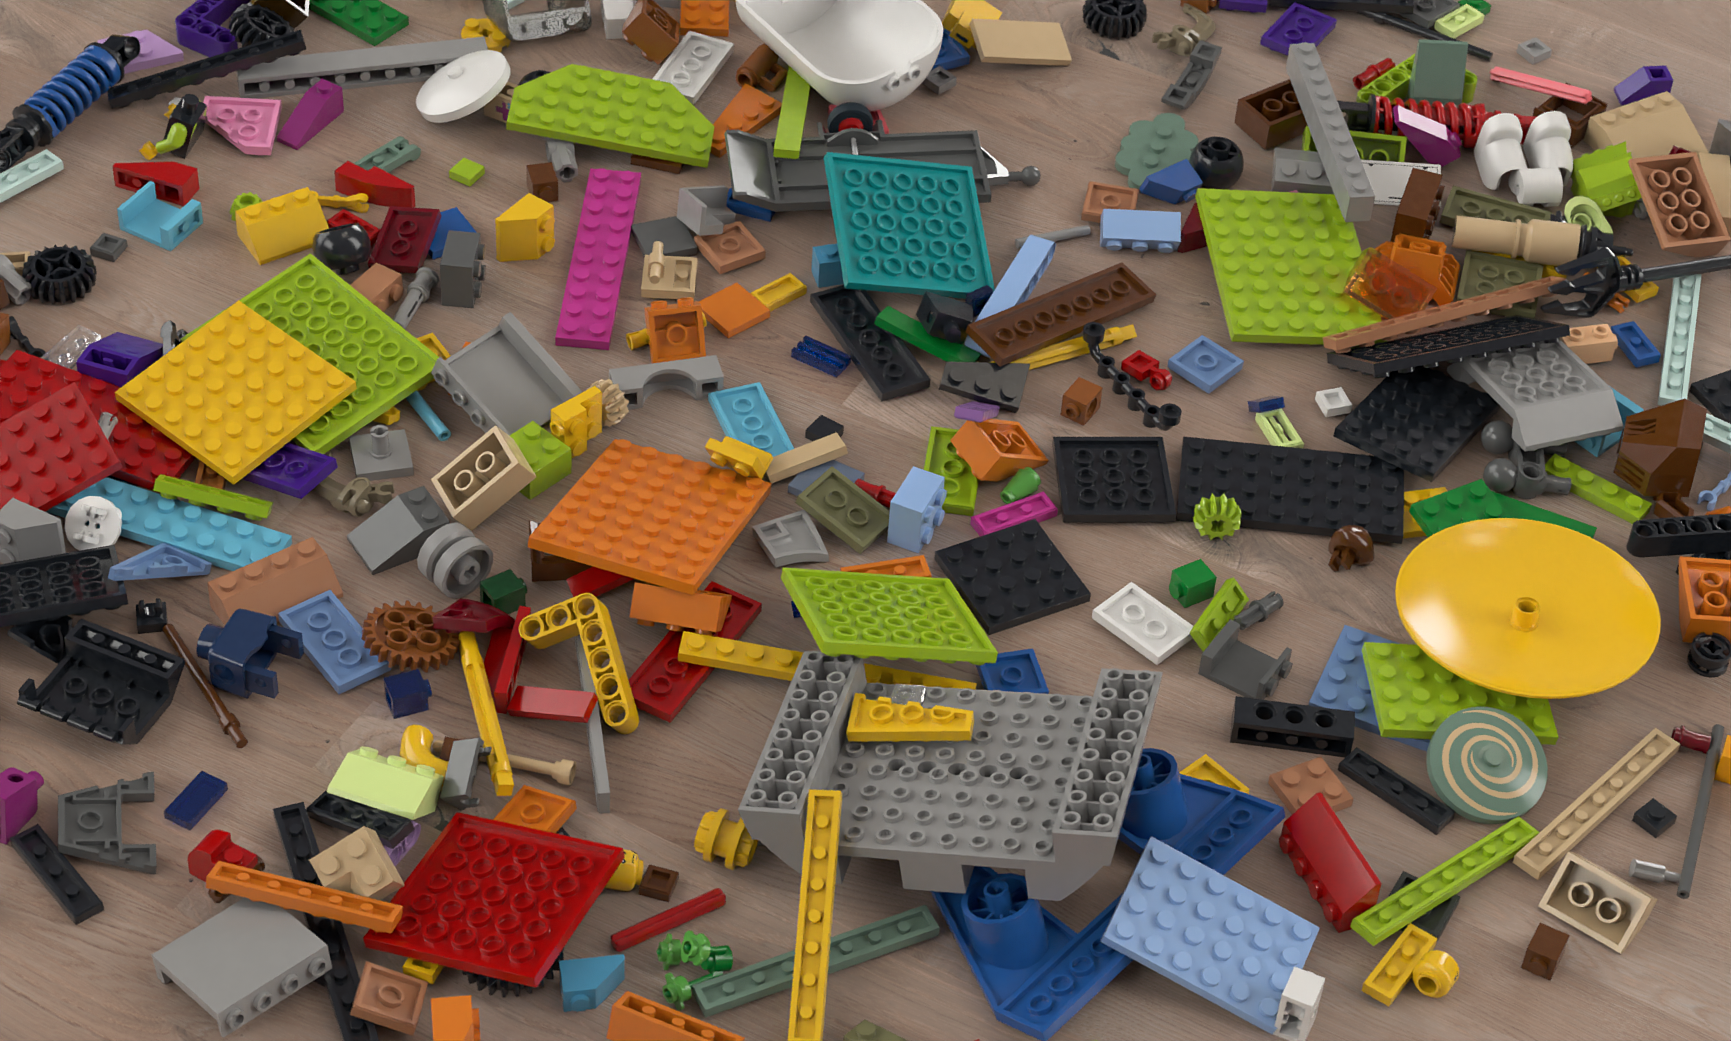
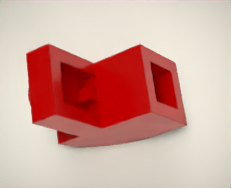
(218, 847)

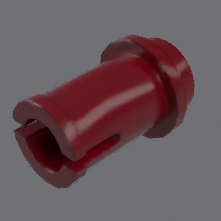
(1691, 739)

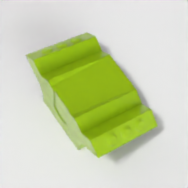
(1606, 180)

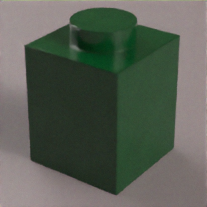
(504, 591)

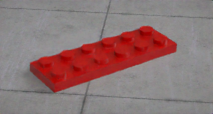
(664, 683)

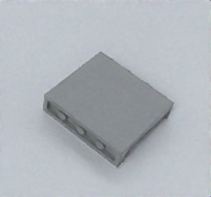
(505, 379)
(243, 961)

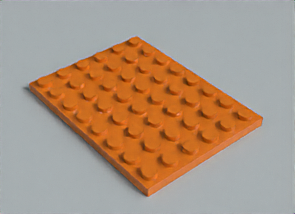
(651, 516)

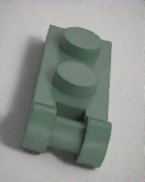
(390, 155)

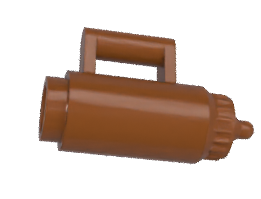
(757, 66)

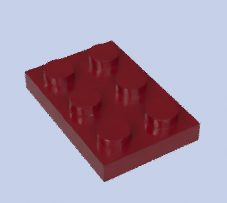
(405, 238)

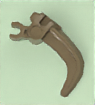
(1183, 39)
(355, 497)

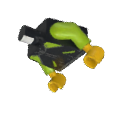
(183, 128)

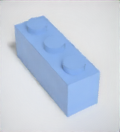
(1140, 230)

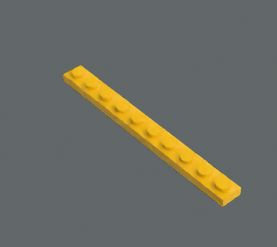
(783, 663)

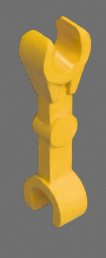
(351, 202)

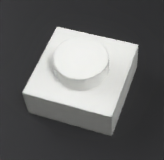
(1333, 402)

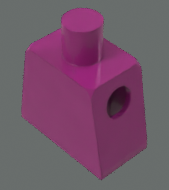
(17, 800)

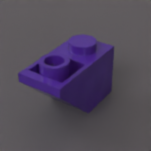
(1644, 84)

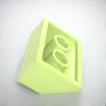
(387, 783)

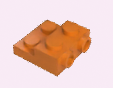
(675, 330)

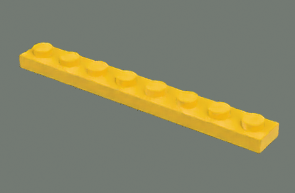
(815, 916)

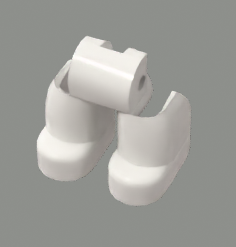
(1544, 147)

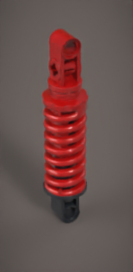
(1463, 120)

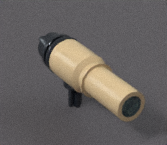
(1537, 241)

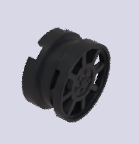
(1710, 653)

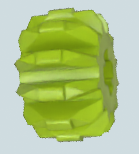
(1217, 516)

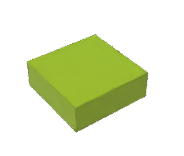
(466, 172)

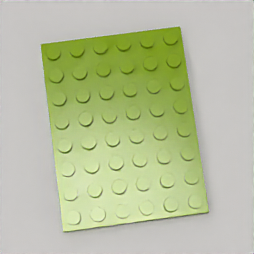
(1282, 265)
(350, 335)

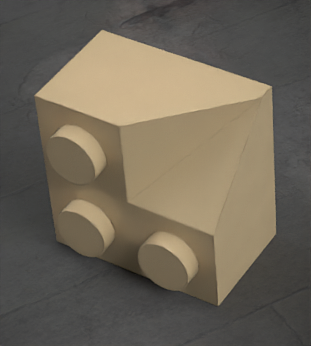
(358, 866)

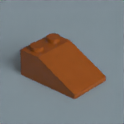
(651, 30)

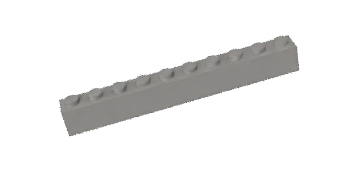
(353, 67)
(1330, 133)

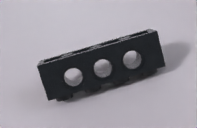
(1292, 727)

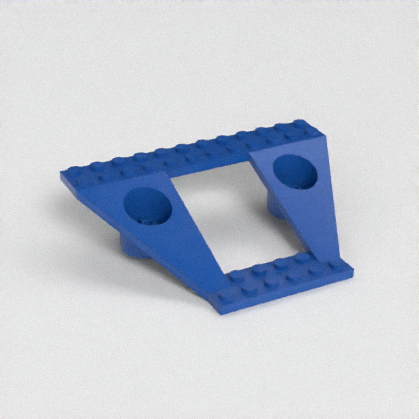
(1041, 969)

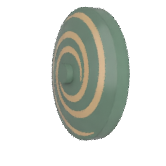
(1486, 765)

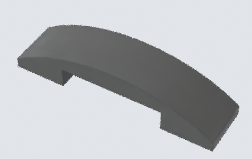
(1194, 77)

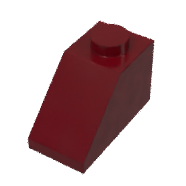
(1192, 232)

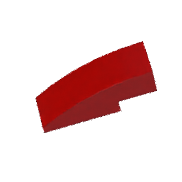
(377, 184)

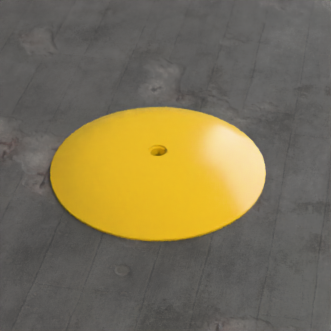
(1527, 608)

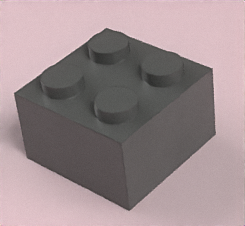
(462, 269)

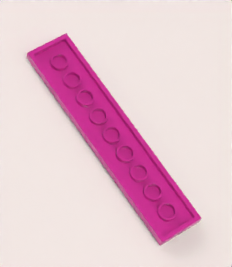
(598, 260)

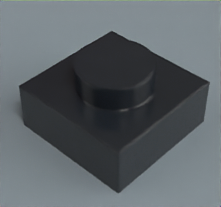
(1654, 818)

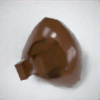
(1350, 546)

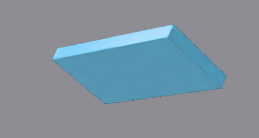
(750, 418)

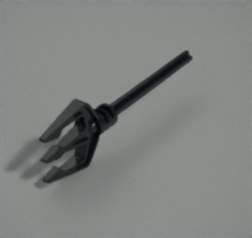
(1613, 278)

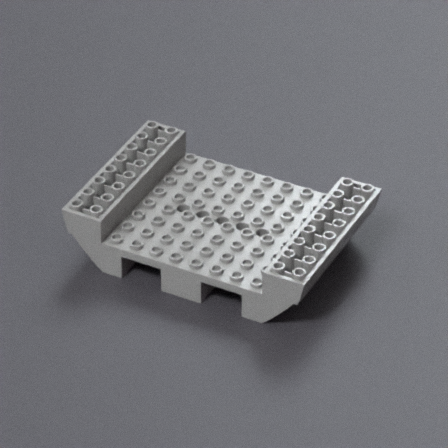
(1028, 792)

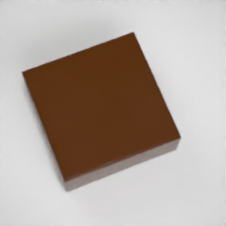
(658, 883)

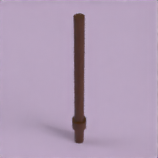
(227, 721)

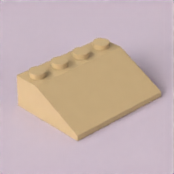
(1647, 127)

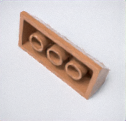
(275, 582)

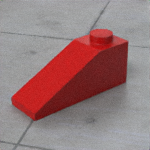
(172, 180)

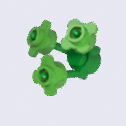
(700, 952)

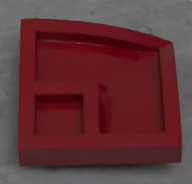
(472, 617)

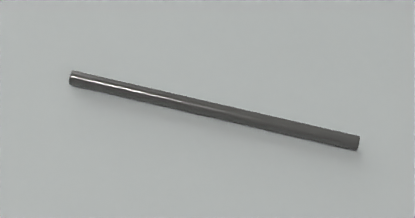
(1700, 812)

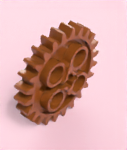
(407, 637)

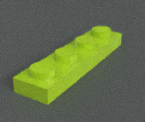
(1599, 490)
(201, 495)

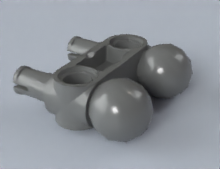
(1524, 470)

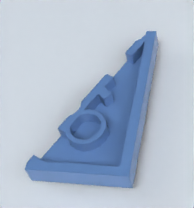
(160, 562)

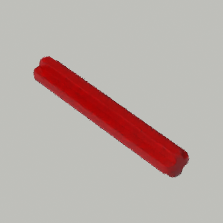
(668, 919)

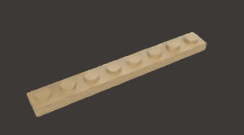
(1596, 804)

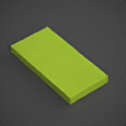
(959, 480)

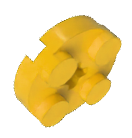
(484, 27)

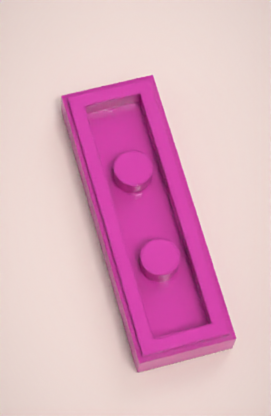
(1014, 513)

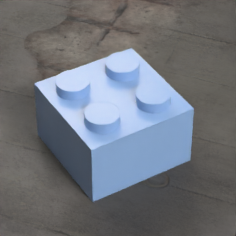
(916, 510)

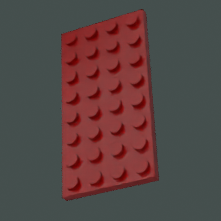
(137, 444)

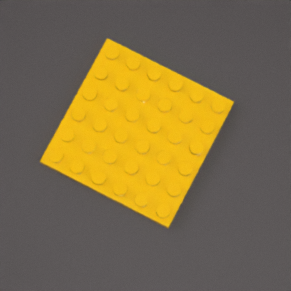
(236, 391)

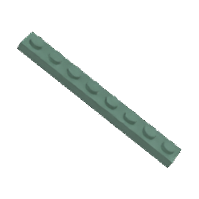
(845, 951)

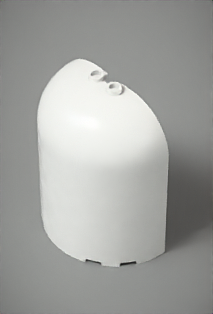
(851, 47)

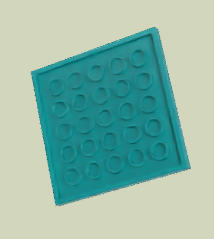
(907, 226)

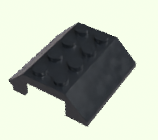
(106, 684)

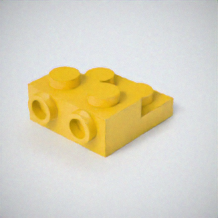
(578, 420)

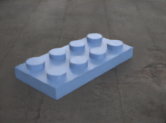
(333, 641)

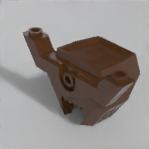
(1662, 454)

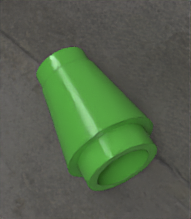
(1021, 485)

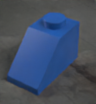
(1173, 183)

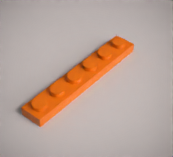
(304, 897)

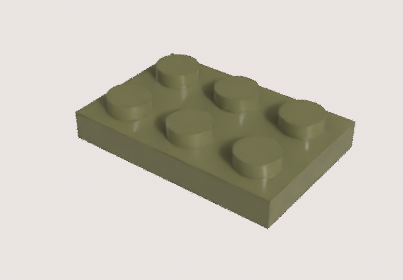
(845, 509)

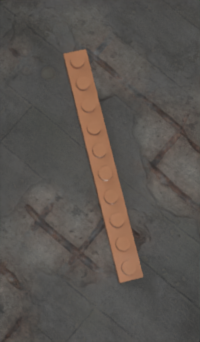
(1436, 316)

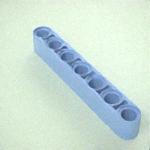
(1018, 280)

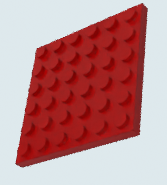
(497, 898)

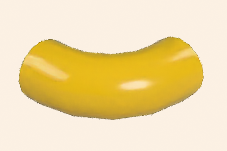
(417, 749)

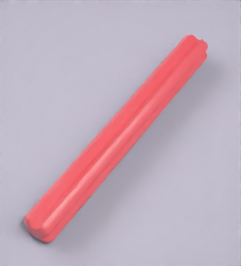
(1541, 85)

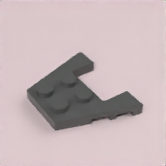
(93, 828)

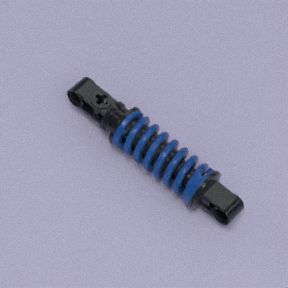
(65, 97)

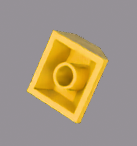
(525, 230)

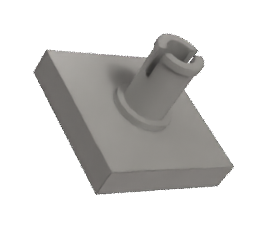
(381, 454)

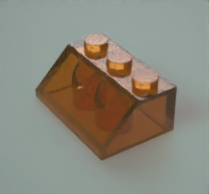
(1387, 286)

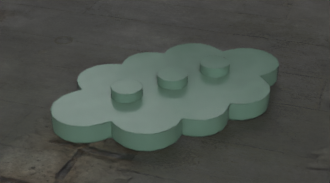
(1153, 147)

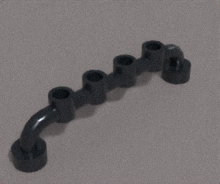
(1162, 418)

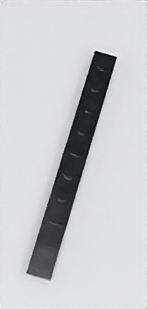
(343, 978)

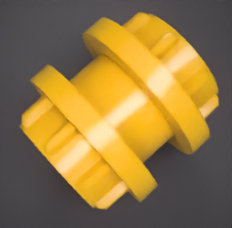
(725, 839)

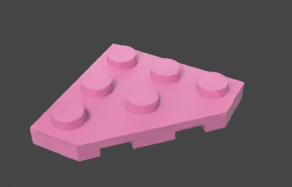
(245, 122)

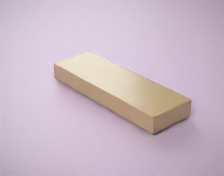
(806, 457)

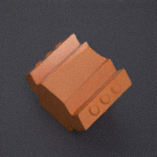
(1426, 260)

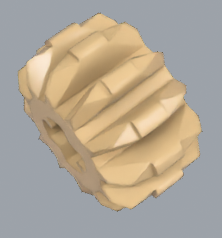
(613, 402)

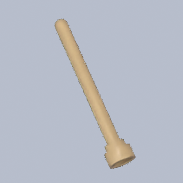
(562, 771)

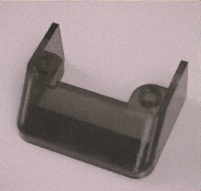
(560, 19)

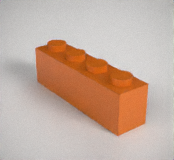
(645, 1020)

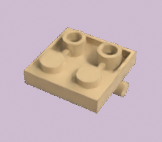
(668, 275)

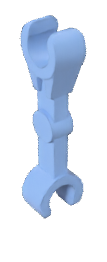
(1711, 496)

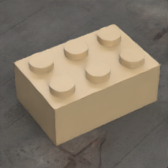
(483, 478)

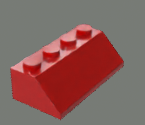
(1329, 862)

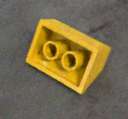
(280, 225)

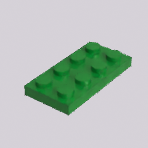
(366, 19)

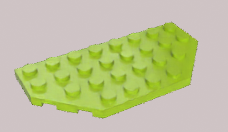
(613, 114)

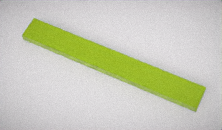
(792, 116)
(1443, 881)

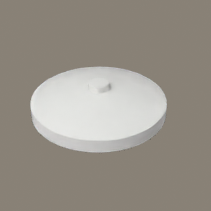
(463, 86)

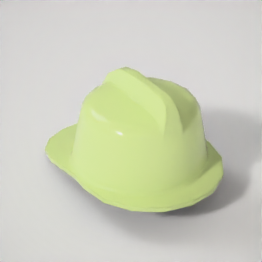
(1585, 211)

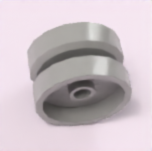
(455, 560)

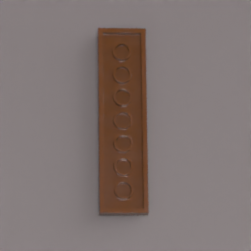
(1060, 313)

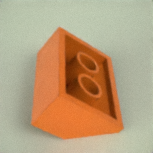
(702, 611)

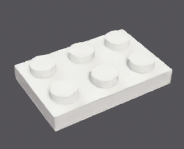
(1143, 623)

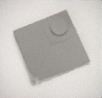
(791, 540)

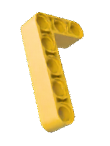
(596, 652)

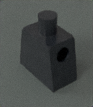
(948, 319)

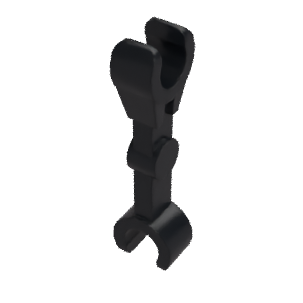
(23, 341)

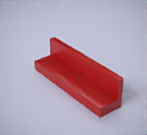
(504, 661)

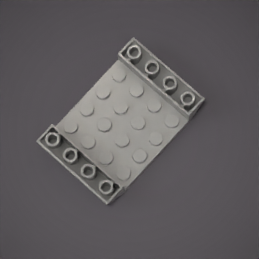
(1545, 393)

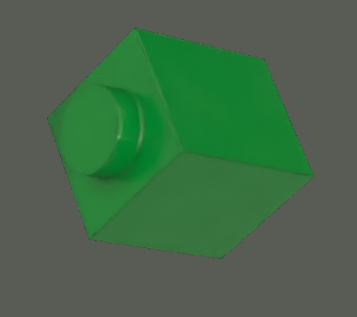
(1192, 583)

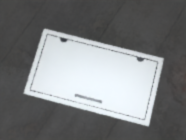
(1390, 178)

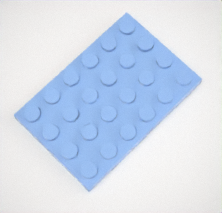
(1209, 934)

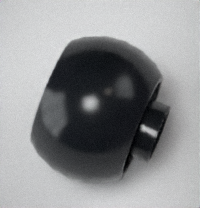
(1217, 162)
(342, 247)

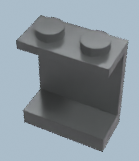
(1242, 666)

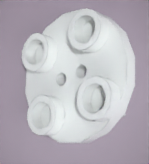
(96, 511)

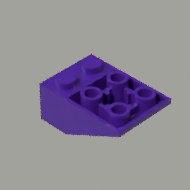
(118, 358)

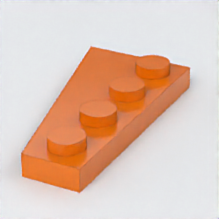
(746, 113)

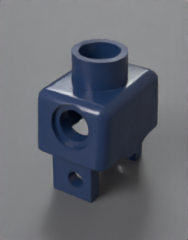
(244, 650)

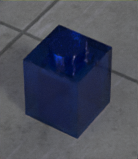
(407, 693)

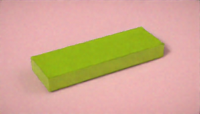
(1223, 607)

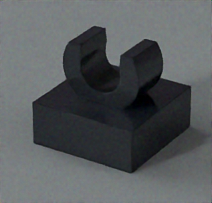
(151, 616)

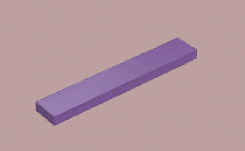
(976, 411)

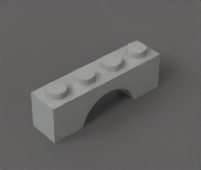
(691, 375)

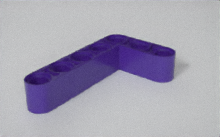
(200, 26)

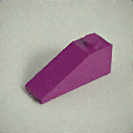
(312, 114)
(1429, 137)

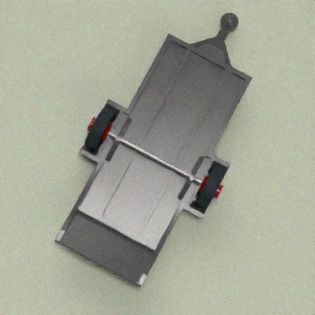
(803, 184)

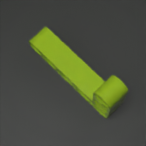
(1396, 84)

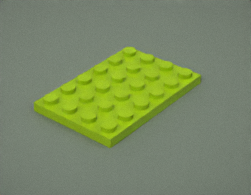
(1418, 695)

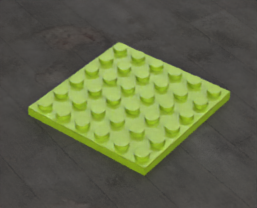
(887, 616)

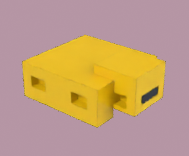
(960, 15)

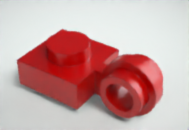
(1143, 366)

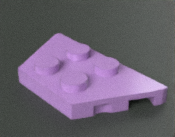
(153, 52)

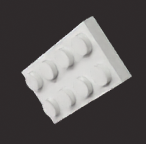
(695, 64)

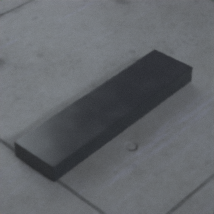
(1396, 790)
(353, 815)
(57, 874)

